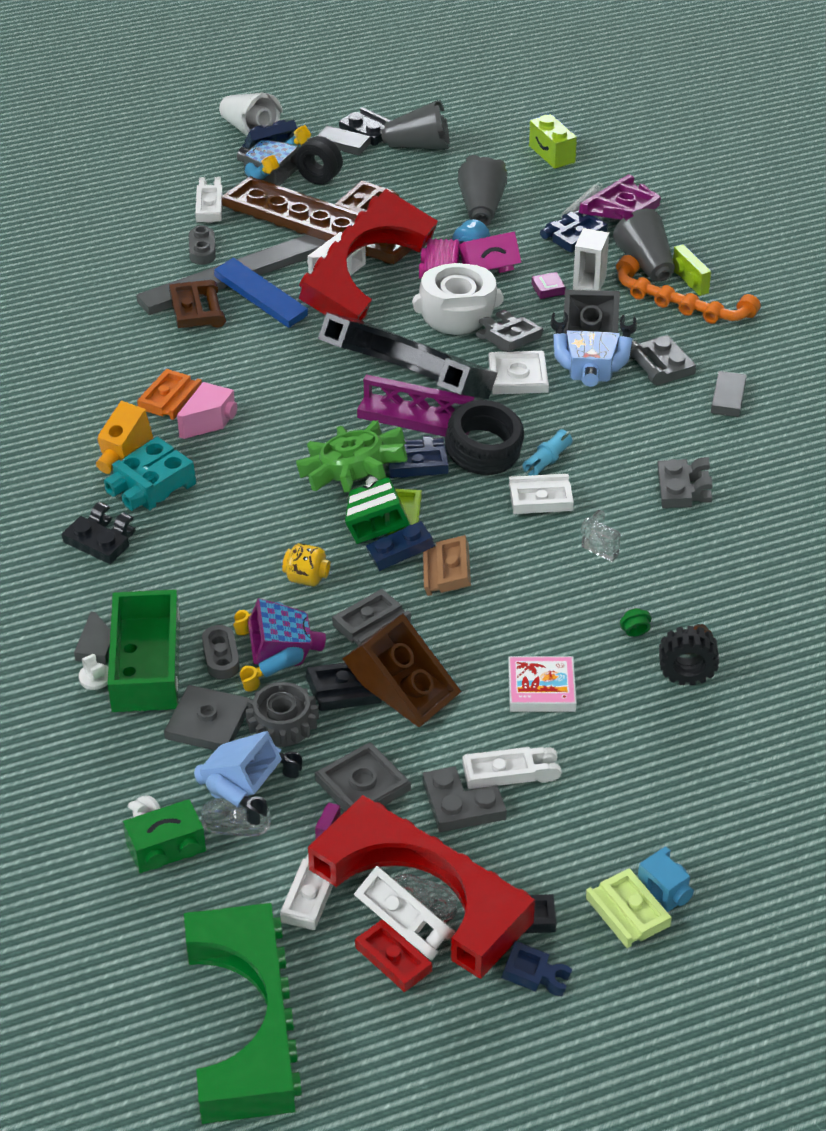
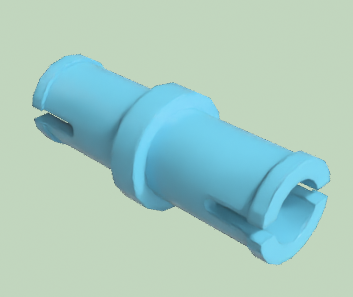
(547, 453)

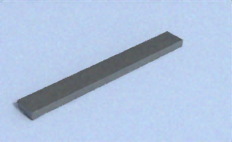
(259, 262)

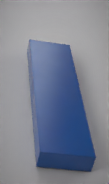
(261, 292)

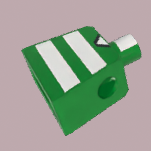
(374, 510)

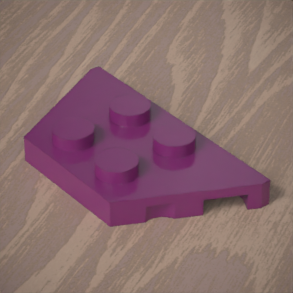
(620, 200)

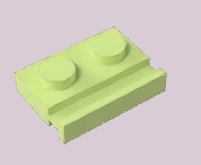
(628, 907)

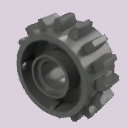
(284, 712)

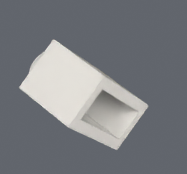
(590, 260)

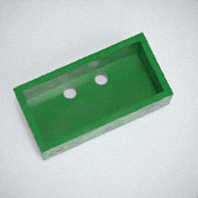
(144, 651)

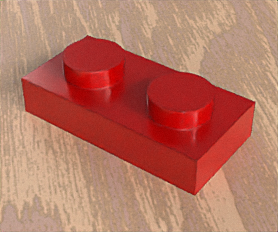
(393, 955)

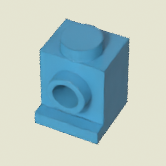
(665, 879)

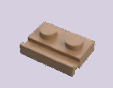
(447, 565)

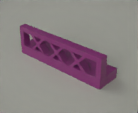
(408, 414)

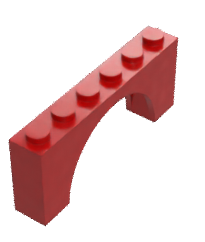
(385, 221)
(374, 836)

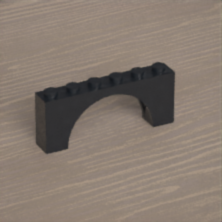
(442, 367)

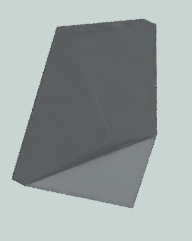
(592, 310)

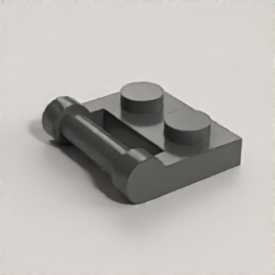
(667, 355)

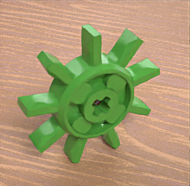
(352, 456)

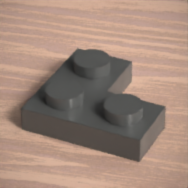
(459, 808)

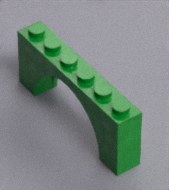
(260, 1075)

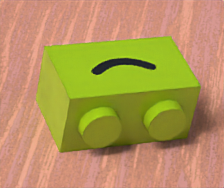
(552, 141)

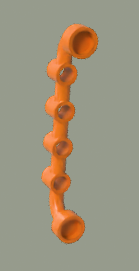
(687, 304)

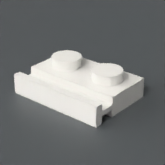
(540, 493)

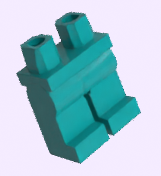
(150, 475)

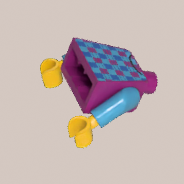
(278, 639)

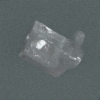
(599, 537)

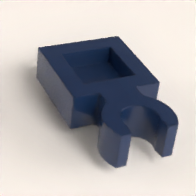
(530, 967)

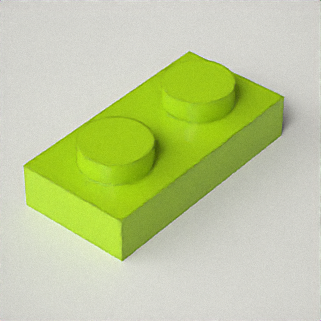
(691, 270)

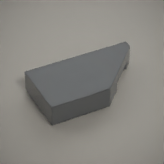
(94, 640)

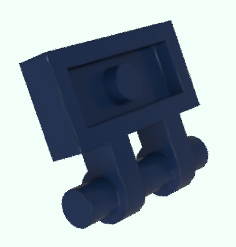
(568, 229)
(424, 457)

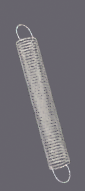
(579, 200)

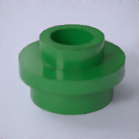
(636, 622)

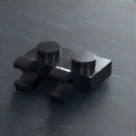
(95, 539)

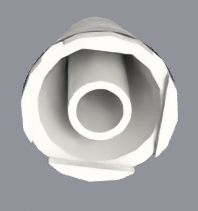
(250, 110)

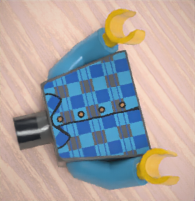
(272, 159)

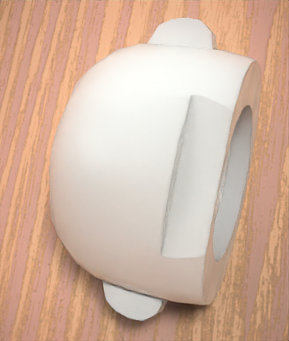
(457, 297)

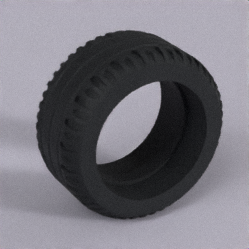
(480, 457)

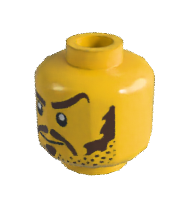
(306, 564)

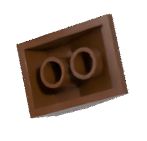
(402, 671)

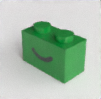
(164, 836)

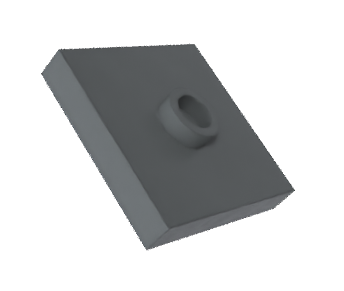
(206, 718)
(362, 773)

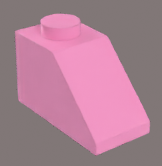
(206, 411)

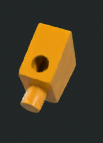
(122, 434)

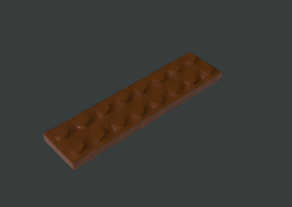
(301, 214)

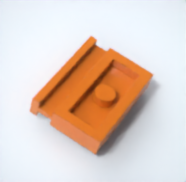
(168, 393)

